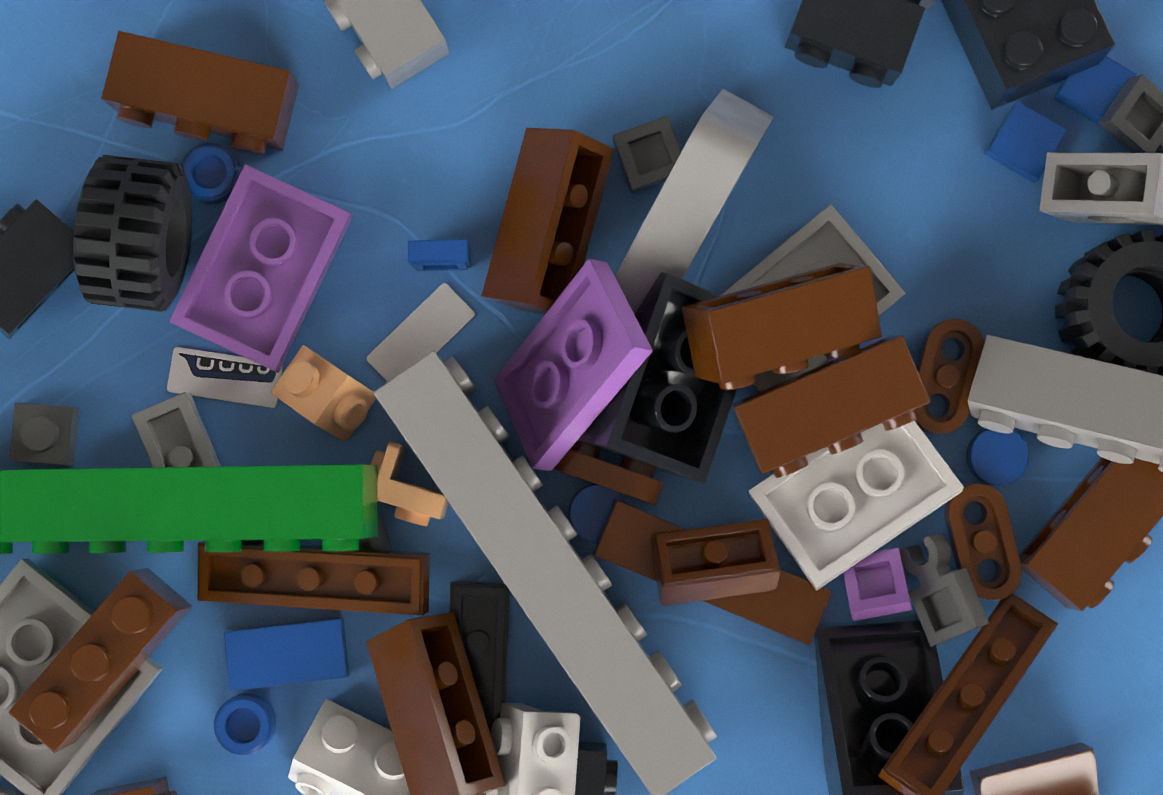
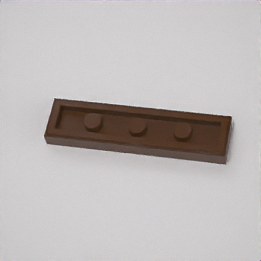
(317, 578)
(789, 609)
(968, 699)

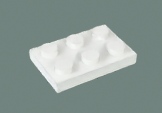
(855, 499)

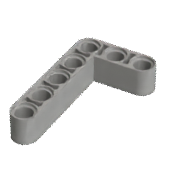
(693, 194)

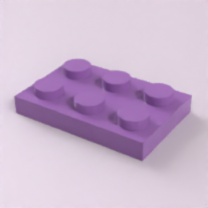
(261, 268)
(572, 365)

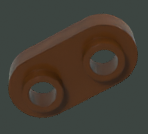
(947, 377)
(629, 479)
(987, 539)

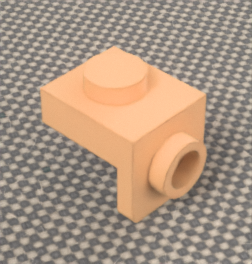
(324, 394)
(413, 502)

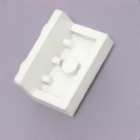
(536, 750)
(347, 756)

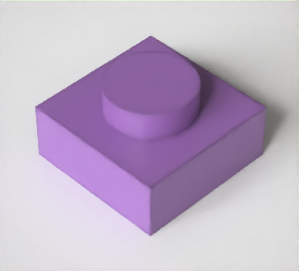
(877, 585)

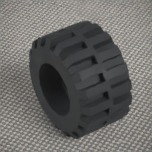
(132, 233)
(1090, 296)

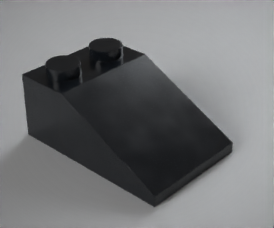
(663, 409)
(870, 695)

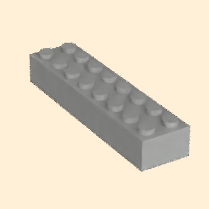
(546, 574)

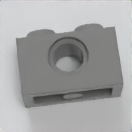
(1104, 188)

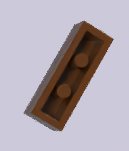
(200, 93)
(547, 218)
(782, 324)
(831, 406)
(1096, 532)
(100, 659)
(435, 708)

